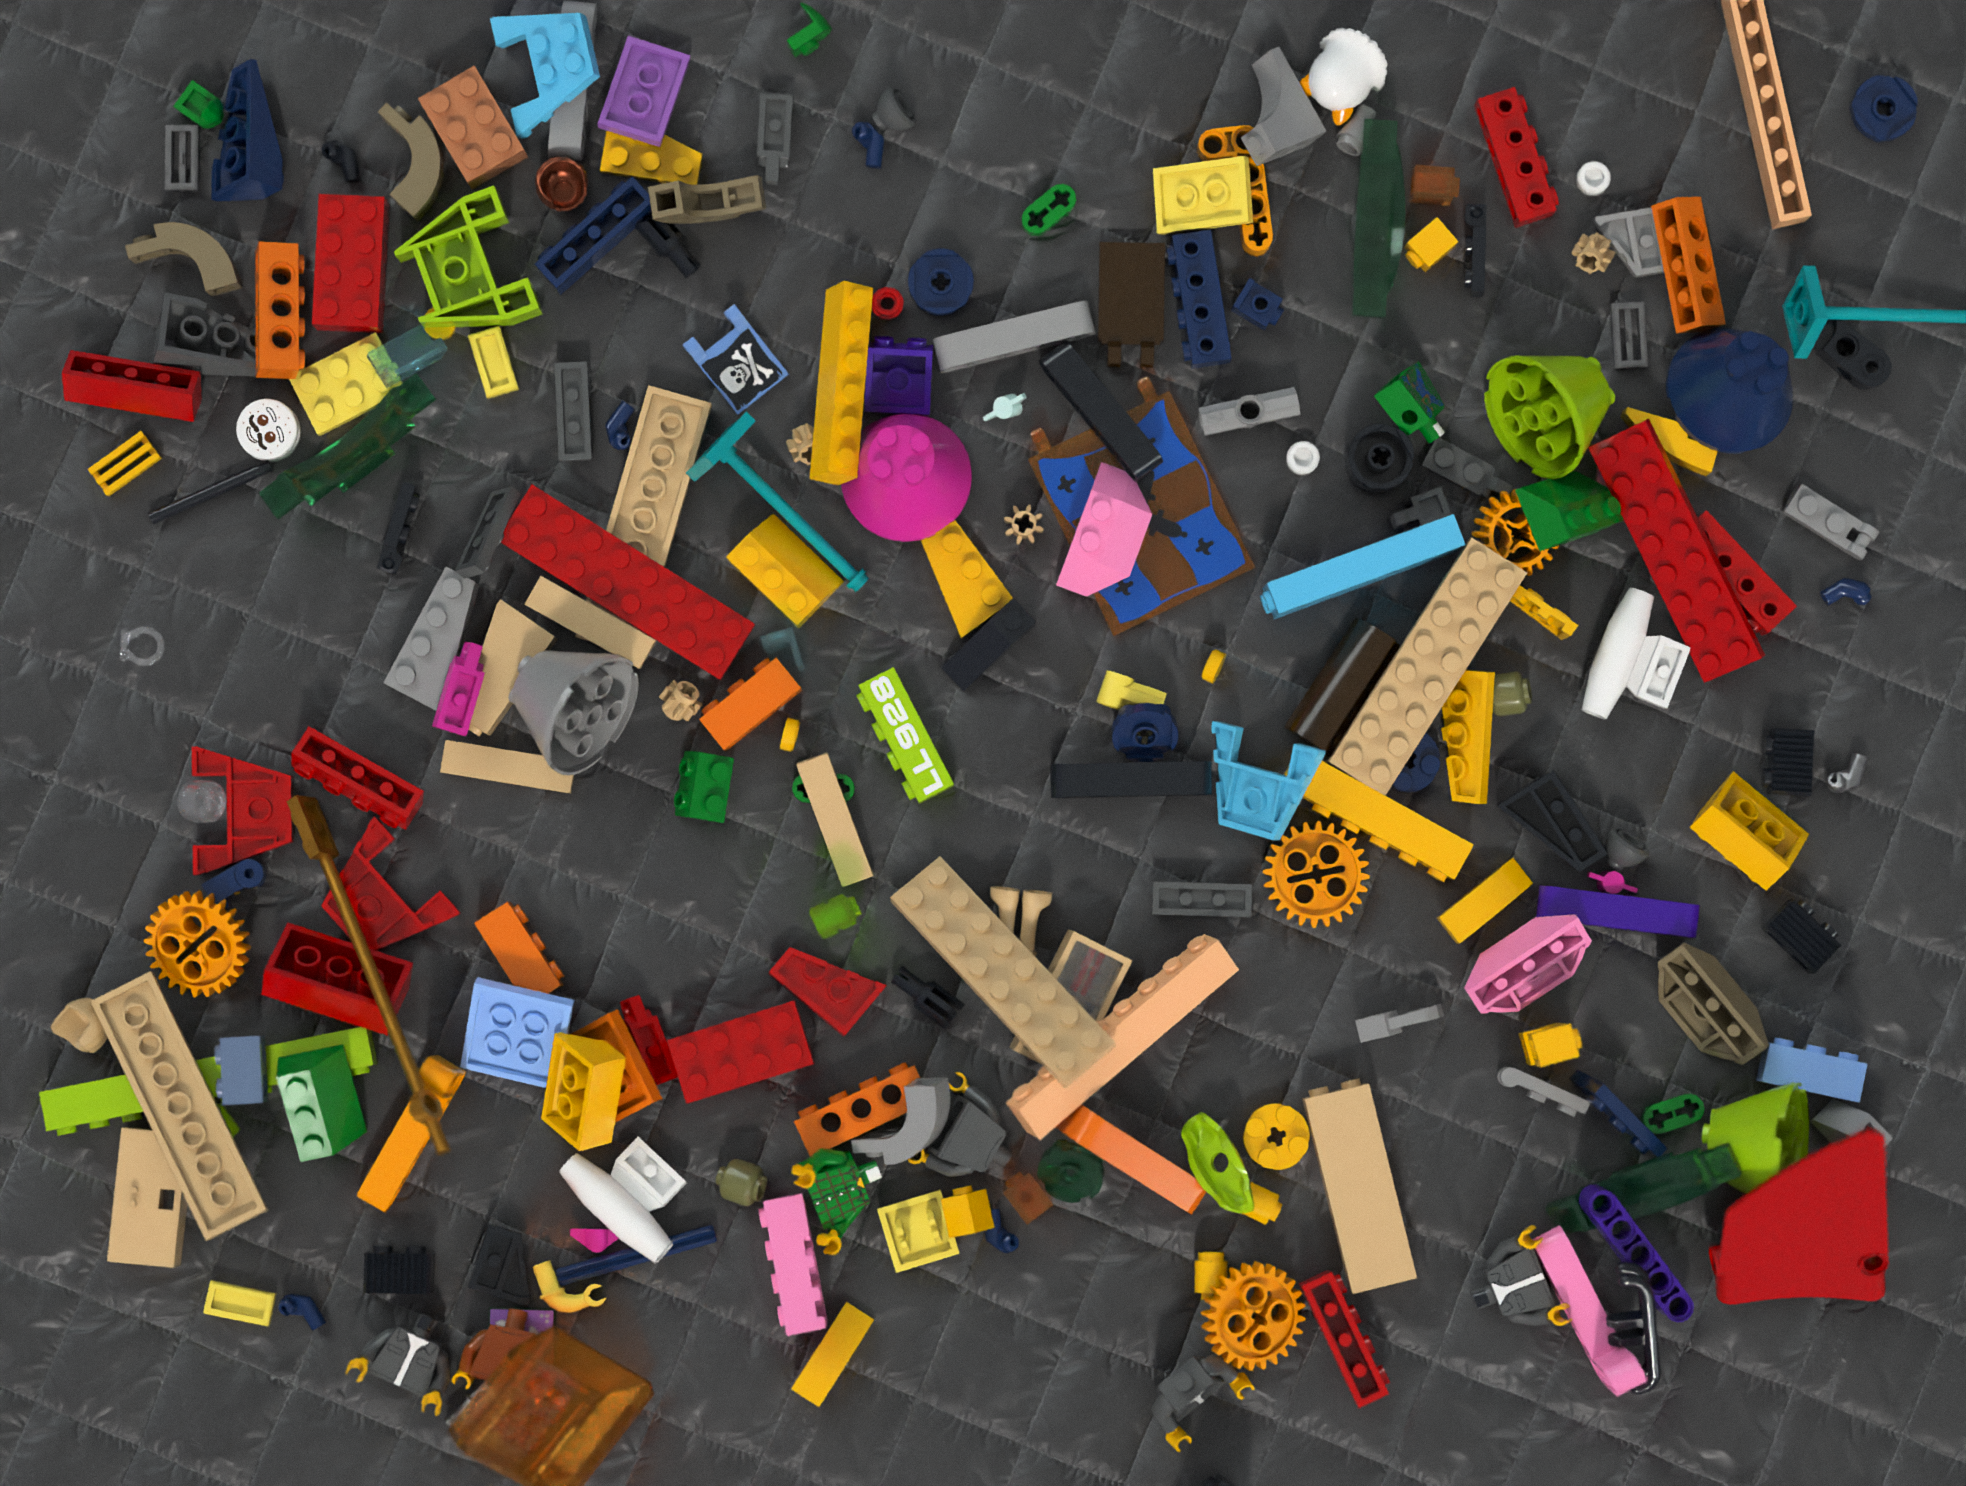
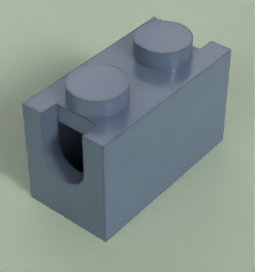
(242, 1070)

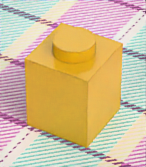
(1430, 245)
(967, 1211)

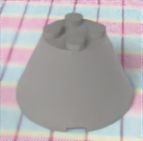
(574, 704)

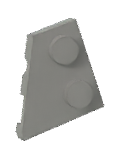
(1633, 240)

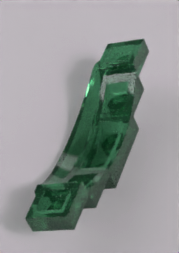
(1378, 219)
(353, 454)
(1653, 1185)

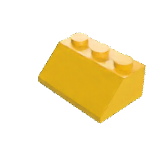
(784, 570)
(1750, 831)
(583, 1090)

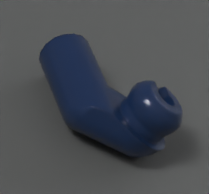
(872, 141)
(617, 428)
(1850, 588)
(999, 1236)
(302, 1306)

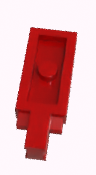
(649, 1039)

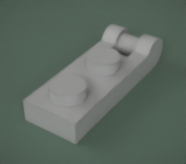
(1829, 521)
(1540, 1090)

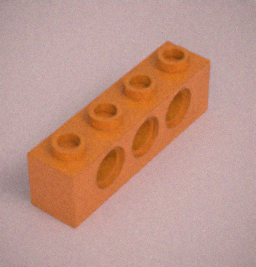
(1688, 264)
(269, 359)
(810, 1121)

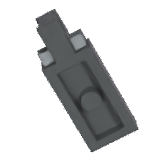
(774, 134)
(1464, 470)

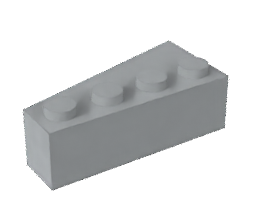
(435, 640)

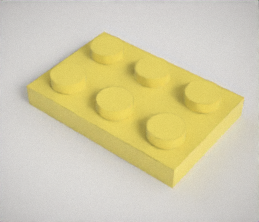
(1203, 195)
(341, 386)

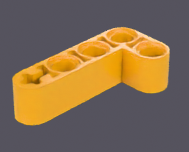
(1227, 139)

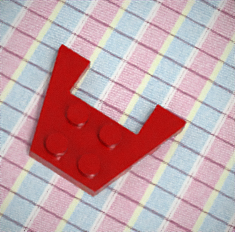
(255, 810)
(377, 906)

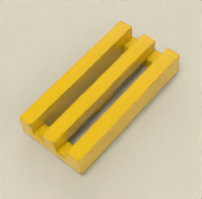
(117, 453)

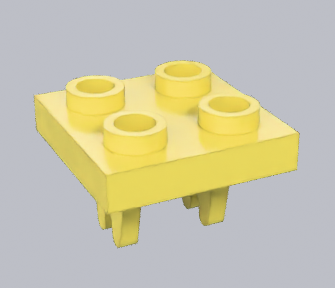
(917, 1231)

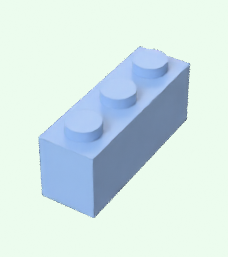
(1819, 1073)

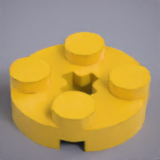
(1293, 1145)

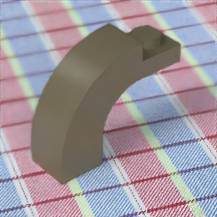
(425, 177)
(689, 203)
(214, 262)

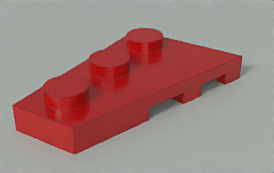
(827, 990)

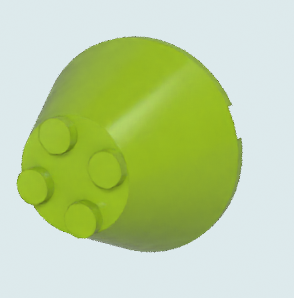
(1547, 409)
(1764, 1132)

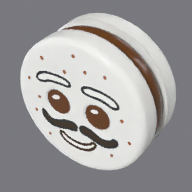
(268, 430)

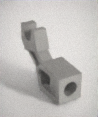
(1390, 1022)

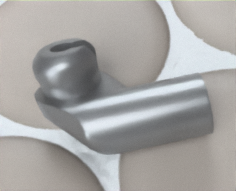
(1850, 777)

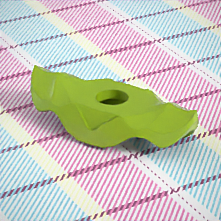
(1203, 1143)

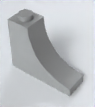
(1286, 114)

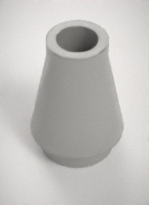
(1352, 133)

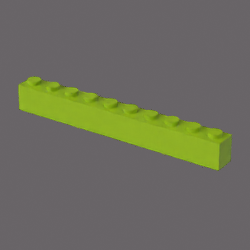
(114, 1097)

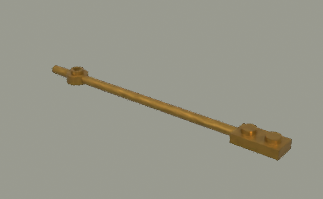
(320, 846)

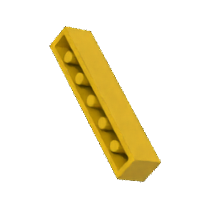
(841, 383)
(1387, 822)

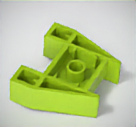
(459, 271)

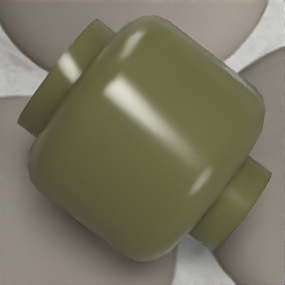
(1511, 694)
(741, 1182)

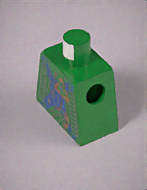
(1412, 402)

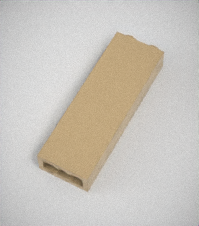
(1359, 1186)

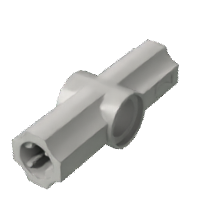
(1270, 407)

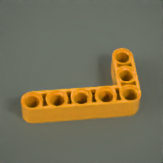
(408, 1137)

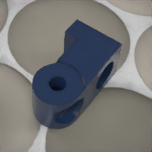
(235, 880)

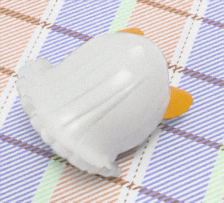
(1345, 72)

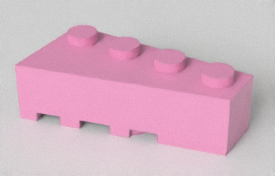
(794, 1263)

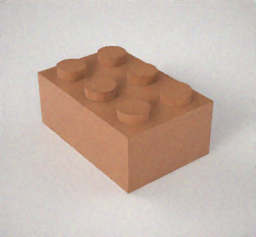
(473, 127)

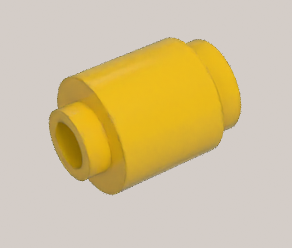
(1265, 1204)
(1207, 1270)

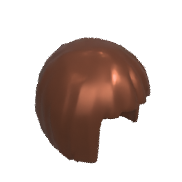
(561, 183)

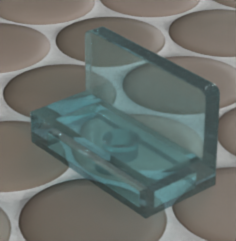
(405, 355)
(782, 640)

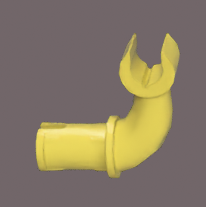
(556, 1296)

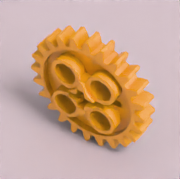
(1322, 903)
(217, 967)
(1275, 1330)

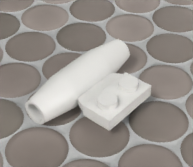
(1633, 660)
(627, 1196)

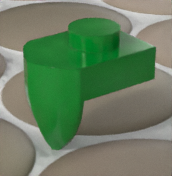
(807, 39)
(200, 106)

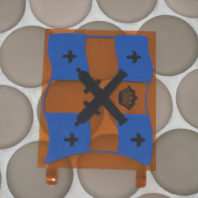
(1190, 534)

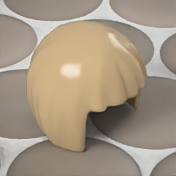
(80, 1026)

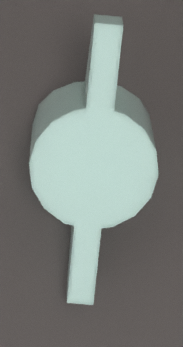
(1006, 406)

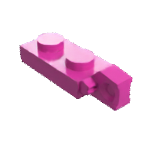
(460, 691)

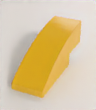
(1674, 440)
(1484, 901)
(832, 1354)

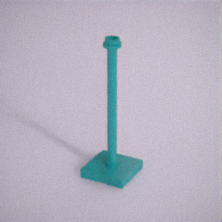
(1807, 313)
(724, 451)

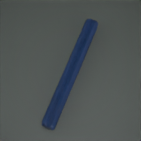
(631, 1257)

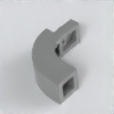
(926, 1116)

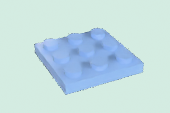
(513, 1031)

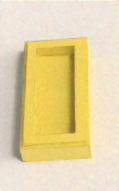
(493, 362)
(239, 1303)

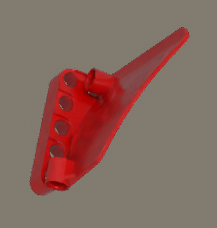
(1810, 1229)

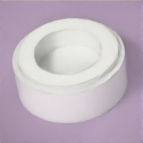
(1593, 178)
(1302, 458)

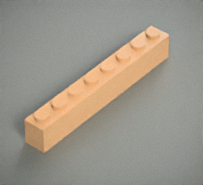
(1767, 112)
(1133, 1027)

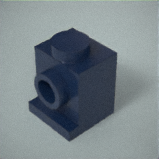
(1245, 305)

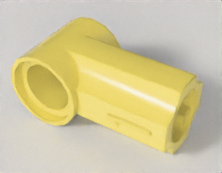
(1122, 690)

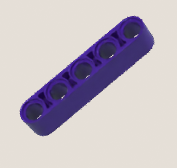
(1620, 911)
(1626, 1241)

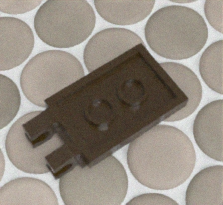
(1131, 298)

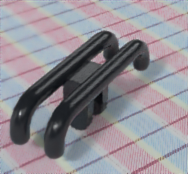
(1636, 1276)

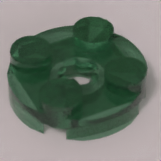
(1072, 1156)

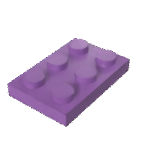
(644, 91)

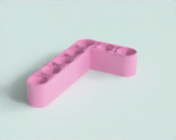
(1613, 1365)

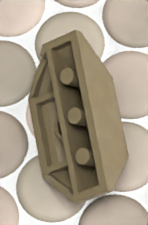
(1710, 1005)

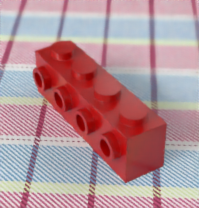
(1516, 157)
(131, 385)
(1757, 593)
(356, 778)
(1347, 1345)

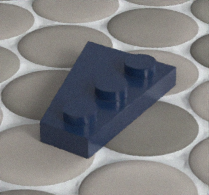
(1619, 1114)

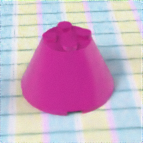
(909, 478)

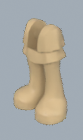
(1032, 903)

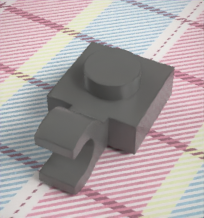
(1424, 509)

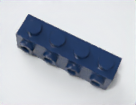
(594, 236)
(1200, 299)

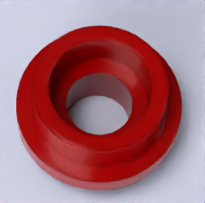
(887, 293)

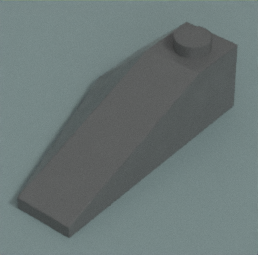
(203, 339)

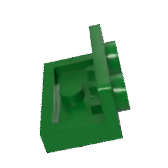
(703, 786)

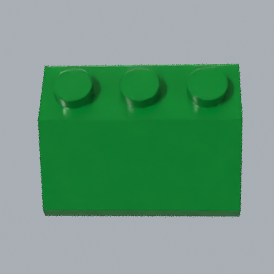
(1567, 509)
(320, 1101)

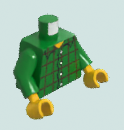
(835, 1191)

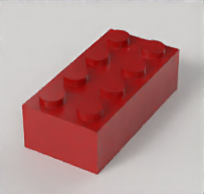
(350, 263)
(328, 978)
(740, 1051)

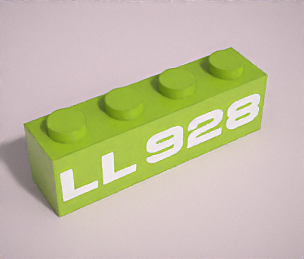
(906, 736)

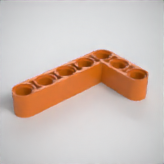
(1133, 1158)

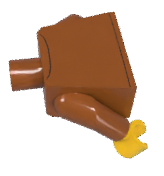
(490, 1346)

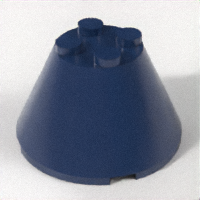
(1730, 389)

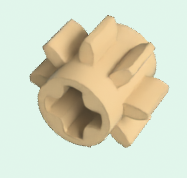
(1593, 253)
(801, 443)
(1015, 528)
(680, 700)

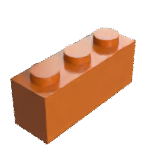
(749, 703)
(519, 950)

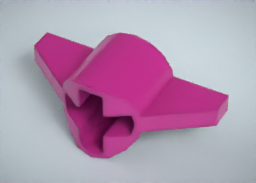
(1611, 882)
(594, 1238)

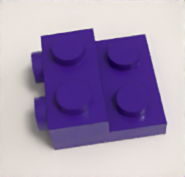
(898, 376)

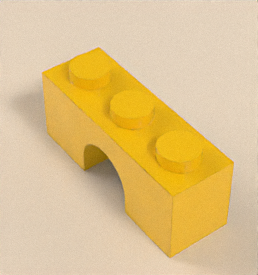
(1550, 1044)

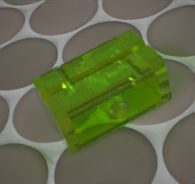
(836, 915)

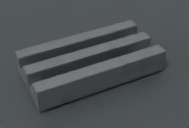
(182, 186)
(1630, 363)

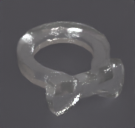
(127, 635)

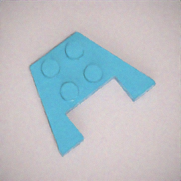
(560, 60)
(1255, 797)

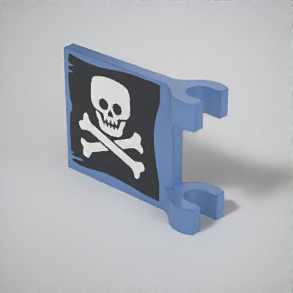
(738, 363)

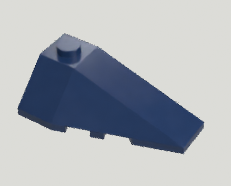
(250, 149)

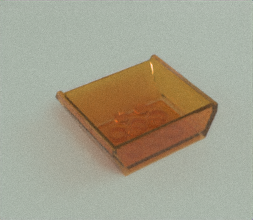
(550, 1411)

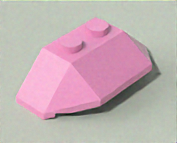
(1106, 534)
(1527, 963)

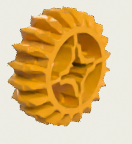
(1507, 544)

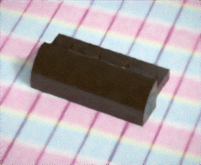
(1342, 686)

